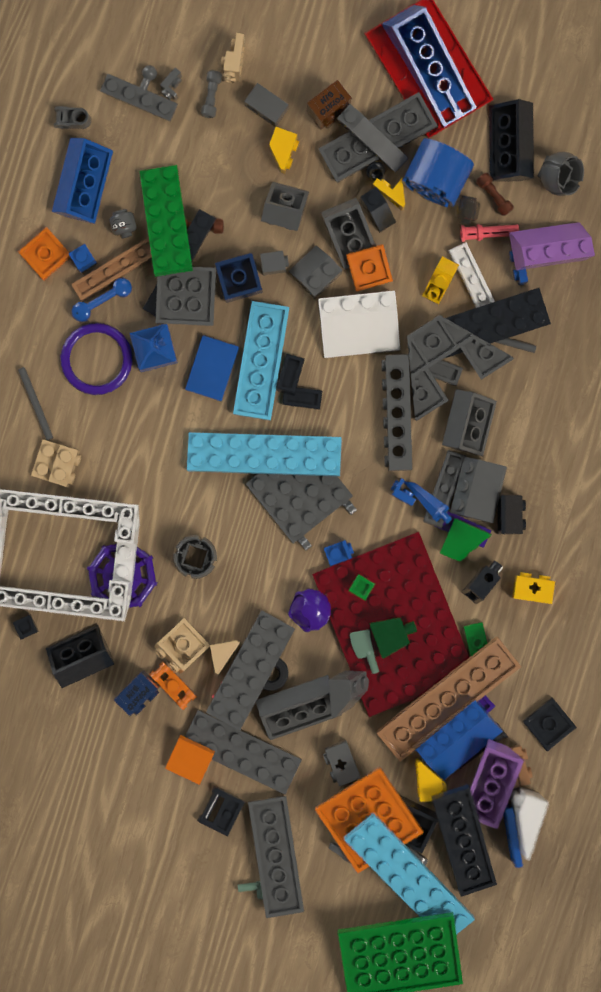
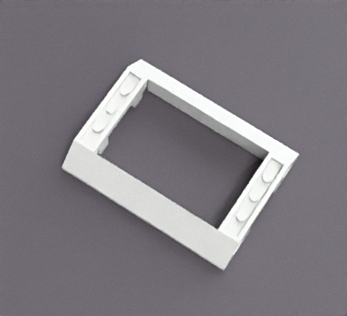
(126, 537)

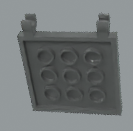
(300, 501)

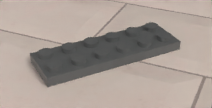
(399, 124)
(250, 670)
(244, 752)
(276, 857)

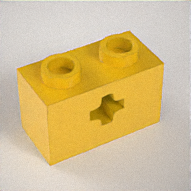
(543, 594)

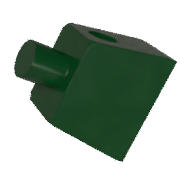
(391, 635)

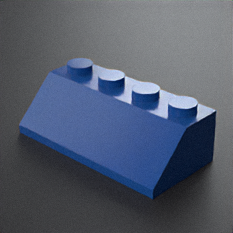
(82, 180)
(459, 740)

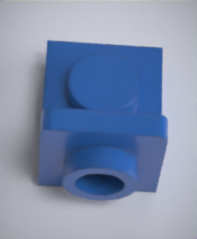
(405, 495)
(338, 552)

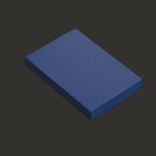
(212, 368)
(512, 836)

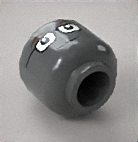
(122, 223)

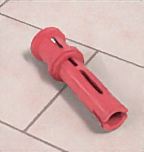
(479, 232)

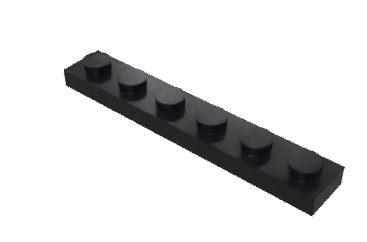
(197, 234)

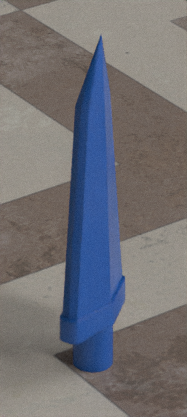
(434, 506)

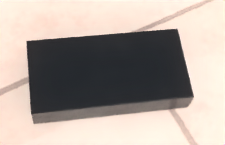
(290, 374)
(304, 398)

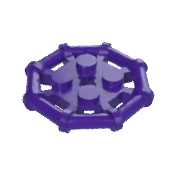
(108, 570)

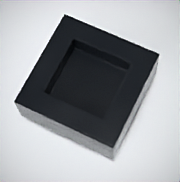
(25, 627)

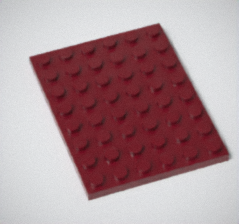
(402, 589)

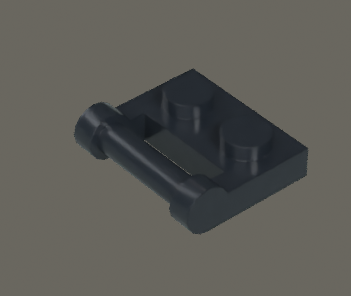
(227, 813)

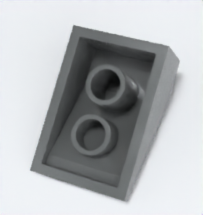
(348, 229)

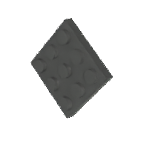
(187, 297)

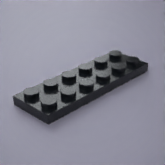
(504, 317)
(464, 840)

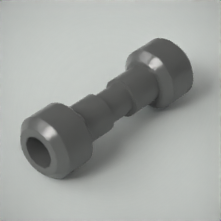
(208, 109)

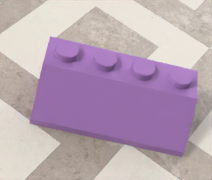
(551, 246)
(495, 782)

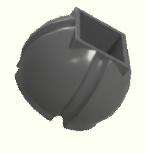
(561, 173)
(182, 550)

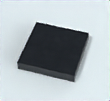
(549, 724)

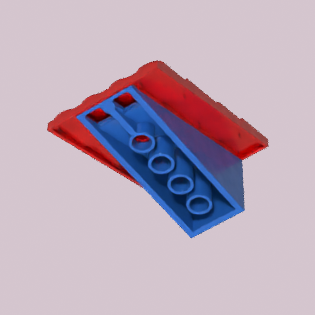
(428, 59)

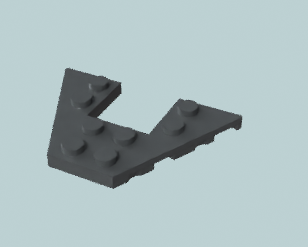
(435, 342)

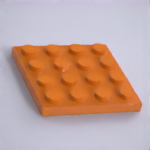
(357, 802)

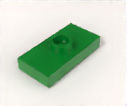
(475, 637)

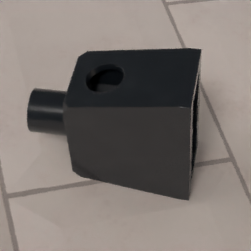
(478, 587)

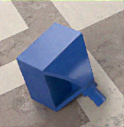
(153, 348)

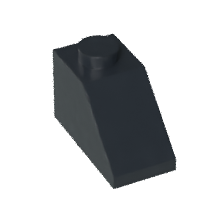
(377, 209)

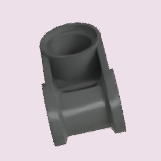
(67, 118)

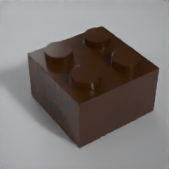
(328, 105)

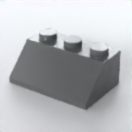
(469, 422)
(478, 489)

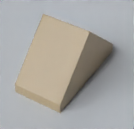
(221, 653)

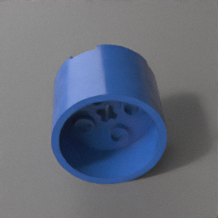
(438, 172)

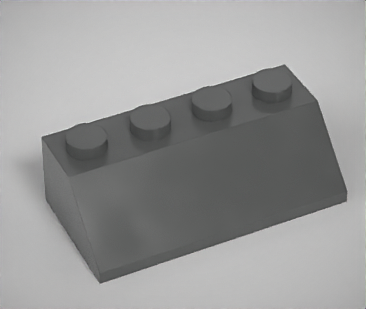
(296, 708)

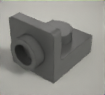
(170, 81)

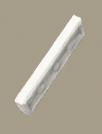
(471, 275)

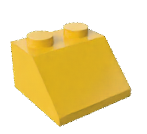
(427, 782)

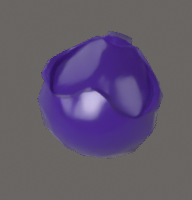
(310, 610)

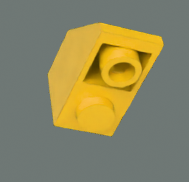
(282, 146)
(440, 280)

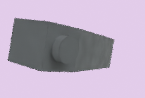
(372, 138)

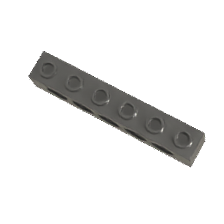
(399, 363)

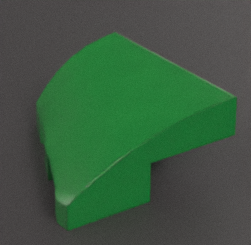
(462, 540)

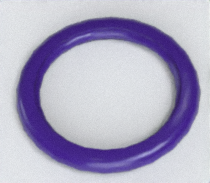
(96, 328)

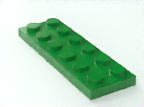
(166, 221)

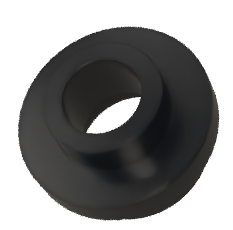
(375, 174)

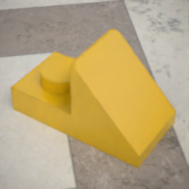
(395, 196)

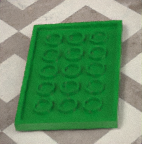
(401, 955)

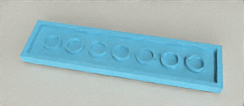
(264, 454)
(405, 872)

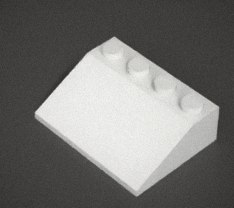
(359, 324)
(529, 813)

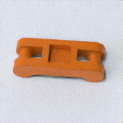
(173, 685)

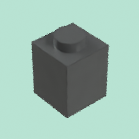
(274, 262)

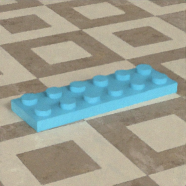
(261, 360)

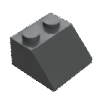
(284, 206)
(316, 271)
(346, 690)

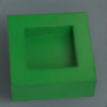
(361, 587)

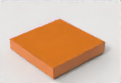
(45, 253)
(369, 267)
(190, 759)

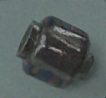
(467, 209)

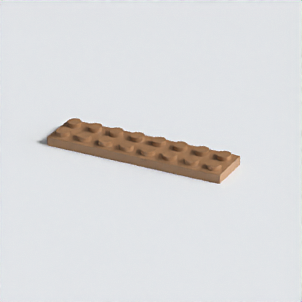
(448, 698)

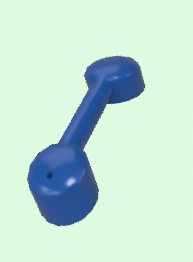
(121, 287)

